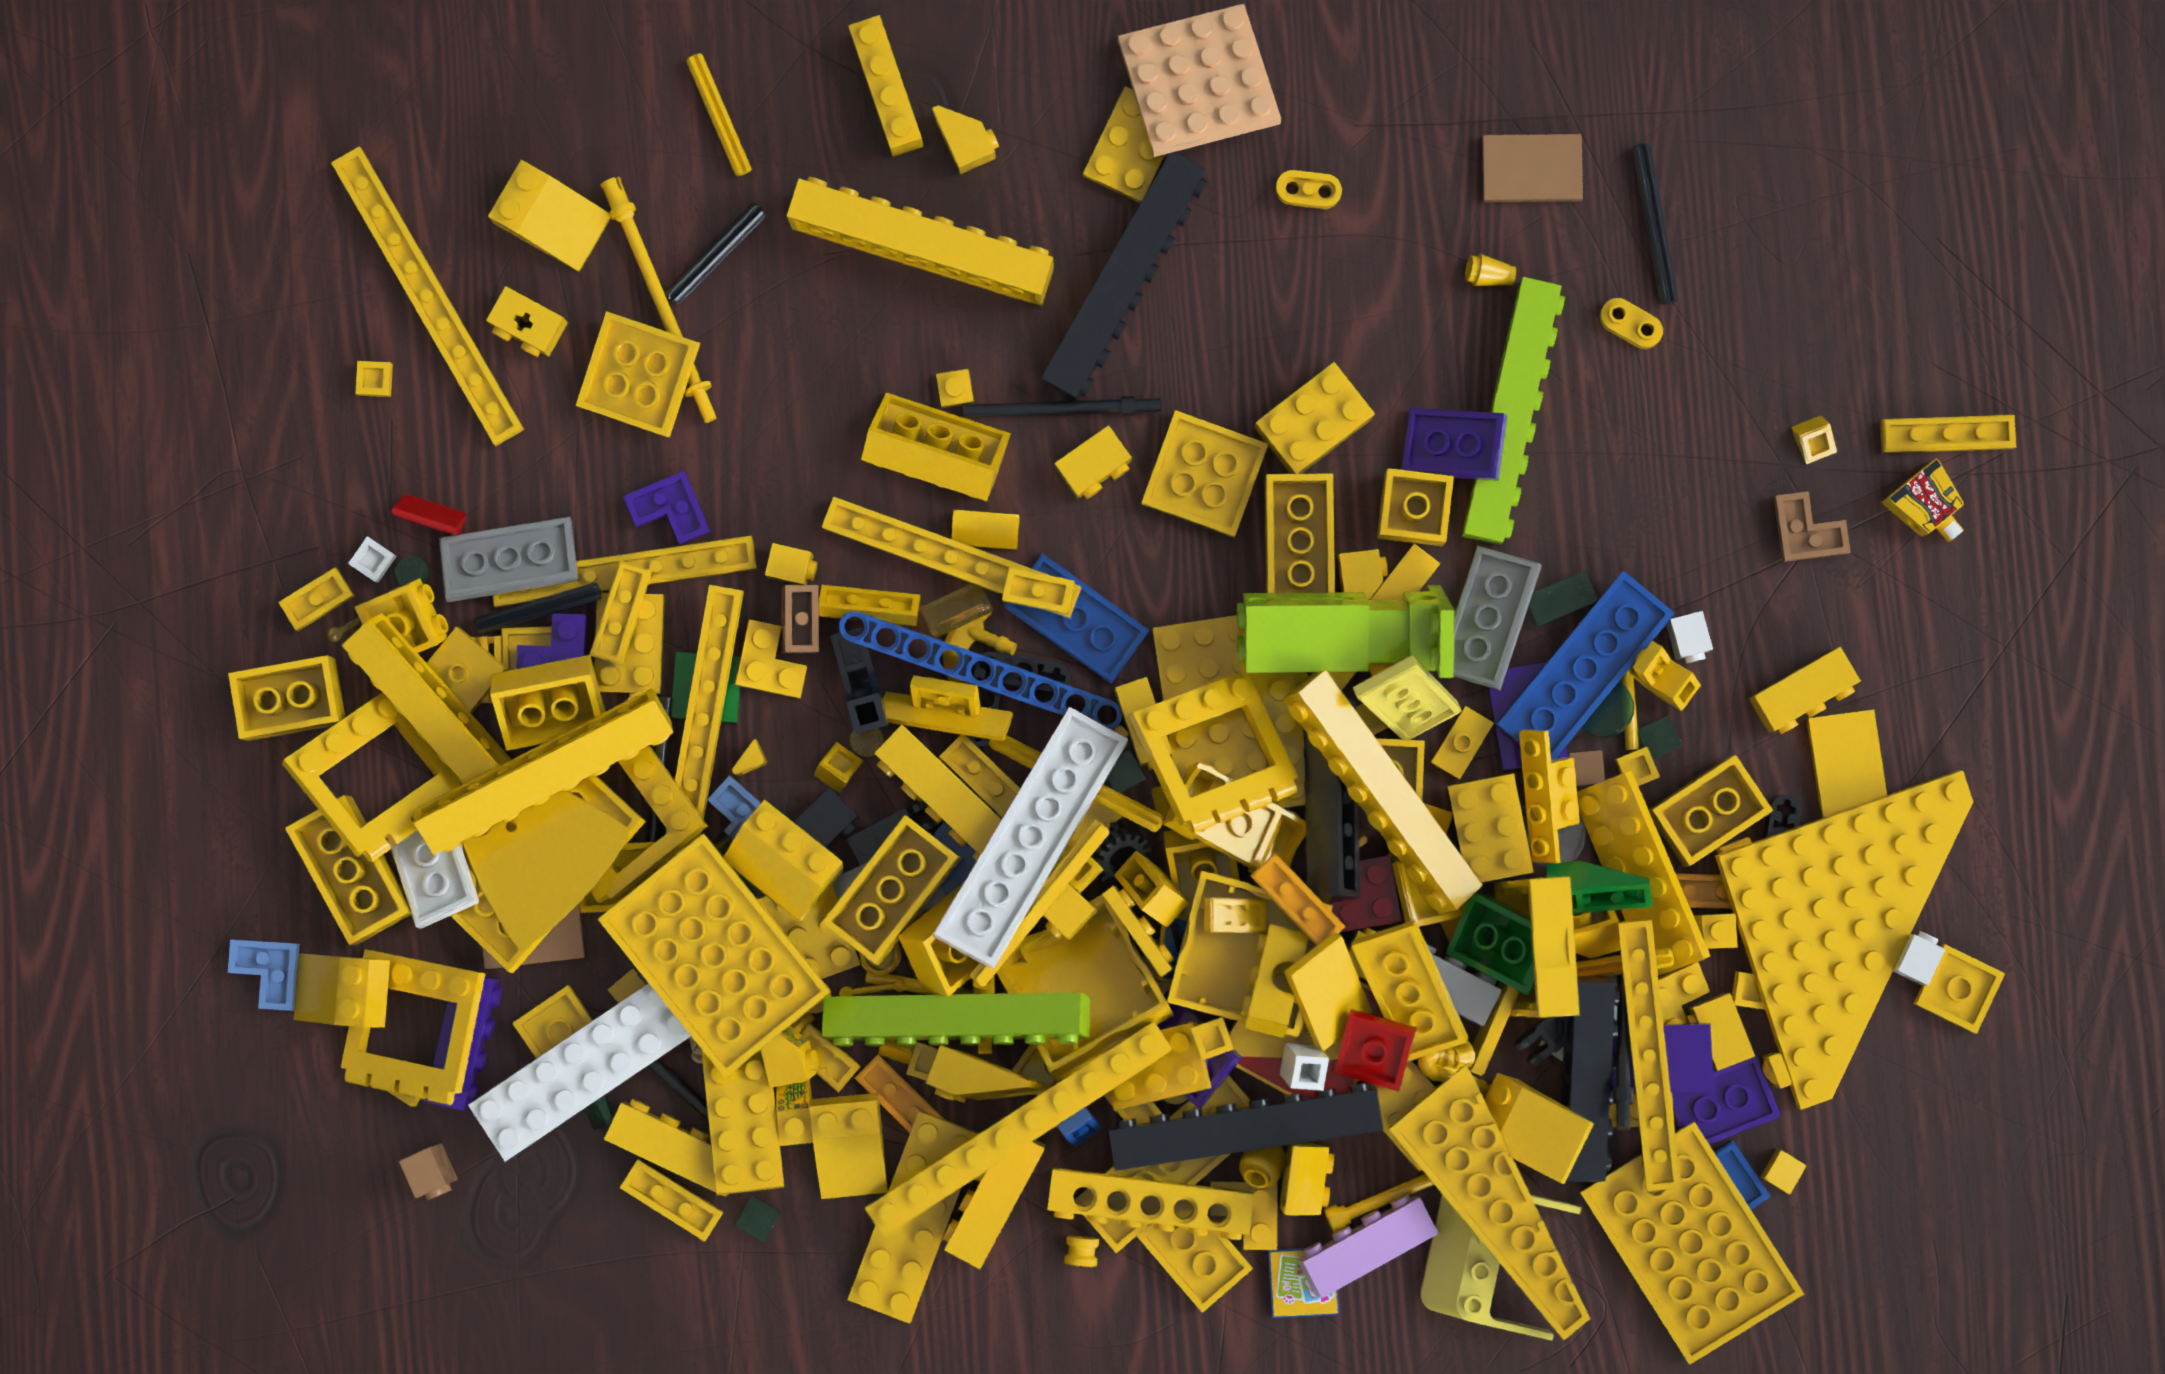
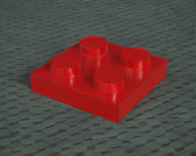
(1375, 1050)

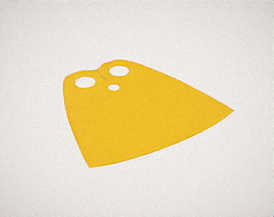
(544, 864)

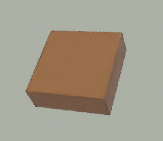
(1588, 767)

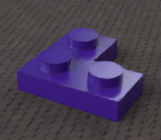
(669, 498)
(567, 642)

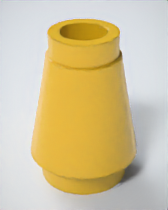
(1489, 272)

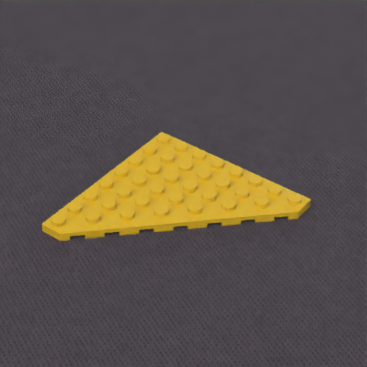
(1831, 915)

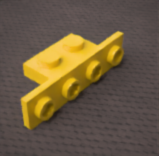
(946, 708)
(1548, 795)

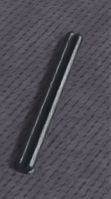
(1655, 223)

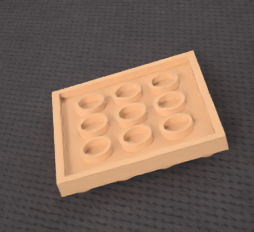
(1199, 80)

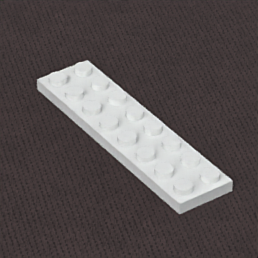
(1030, 838)
(578, 1071)

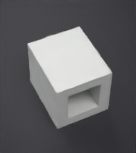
(1689, 637)
(1919, 958)
(1304, 1066)

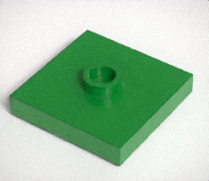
(682, 685)

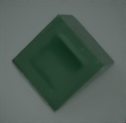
(600, 1113)

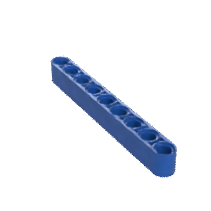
(967, 658)

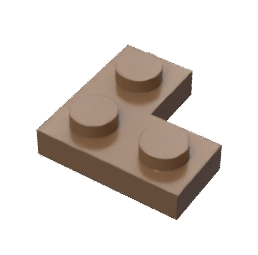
(1802, 538)

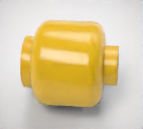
(1262, 1166)

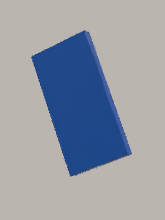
(1095, 634)

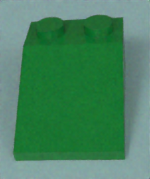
(1496, 942)

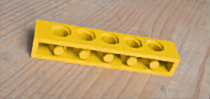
(1067, 1181)

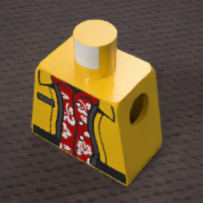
(1927, 502)

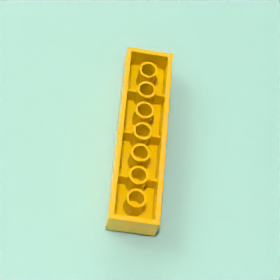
(921, 241)

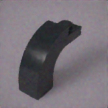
(860, 683)

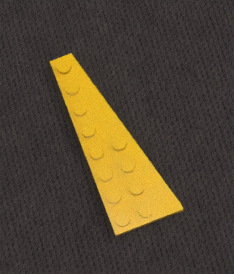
(1471, 1166)

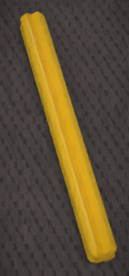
(1106, 796)
(1048, 894)

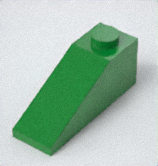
(1602, 888)

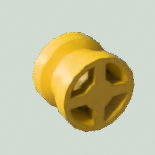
(1081, 1251)

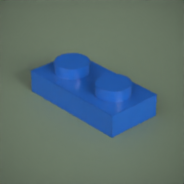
(1079, 1127)

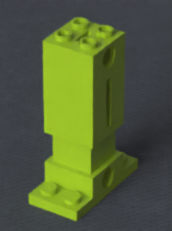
(1344, 631)

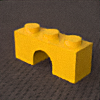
(1269, 1007)

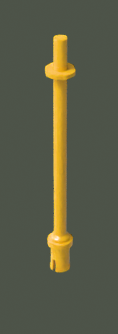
(623, 212)

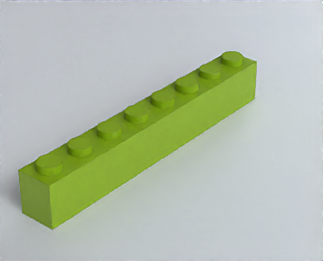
(1517, 397)
(956, 1018)

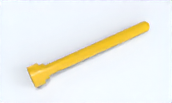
(1340, 1216)

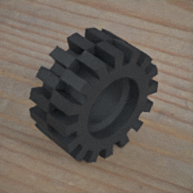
(1119, 837)

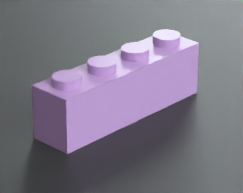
(1367, 1245)

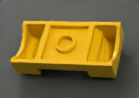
(1247, 837)

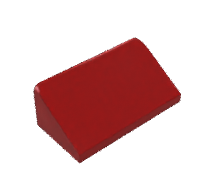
(430, 514)

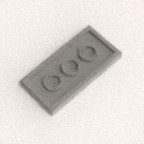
(508, 559)
(1491, 615)

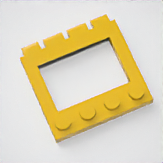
(342, 740)
(1231, 798)
(672, 809)
(411, 1078)

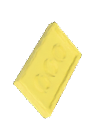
(1407, 698)

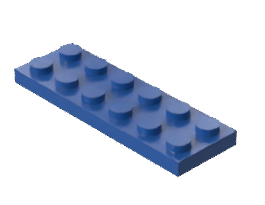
(1588, 664)

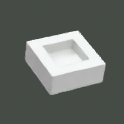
(372, 559)

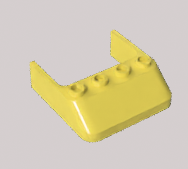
(1464, 1272)

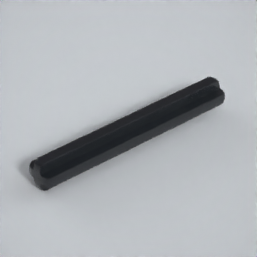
(716, 253)
(538, 608)

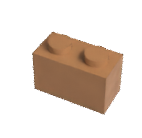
(800, 619)
(429, 1172)

